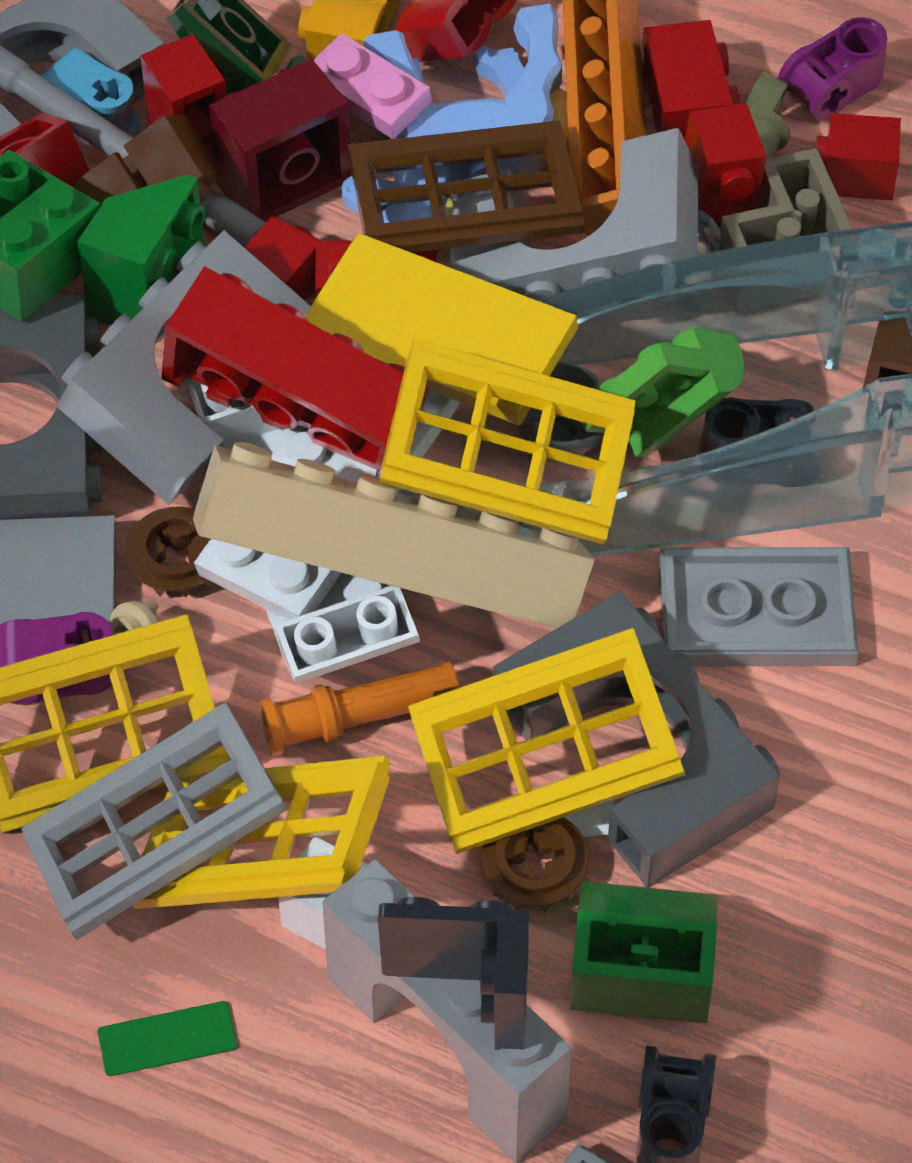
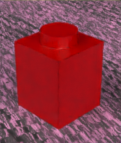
(862, 155)
(287, 253)

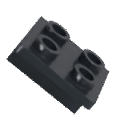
(465, 944)

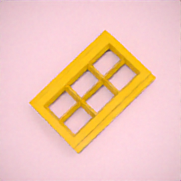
(494, 494)
(87, 662)
(564, 796)
(280, 876)

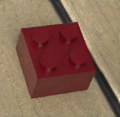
(282, 140)

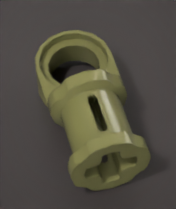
(763, 105)

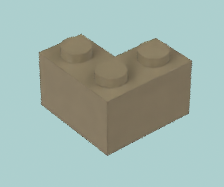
(792, 203)

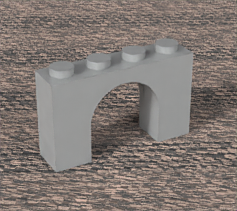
(99, 27)
(648, 227)
(121, 394)
(511, 1092)

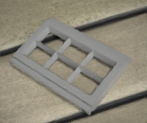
(174, 857)

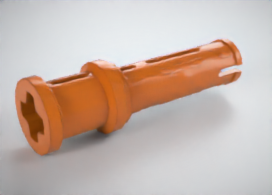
(329, 712)

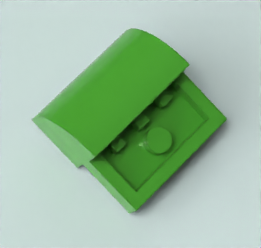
(676, 385)

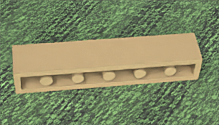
(390, 536)

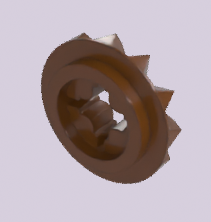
(147, 554)
(561, 876)

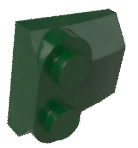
(233, 37)

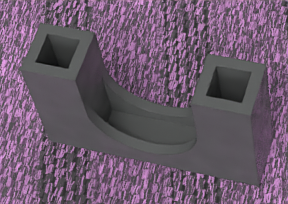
(51, 468)
(725, 775)

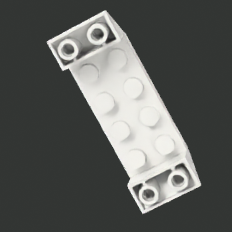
(356, 616)

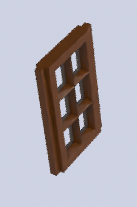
(467, 147)

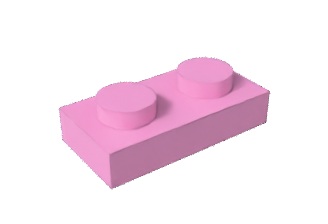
(373, 86)

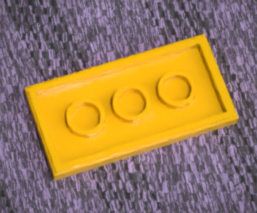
(392, 296)

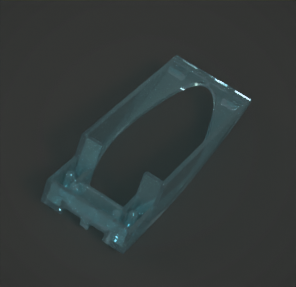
(794, 475)

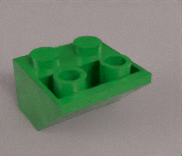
(37, 234)
(136, 243)
(644, 952)

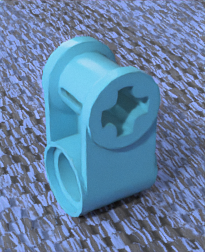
(97, 88)

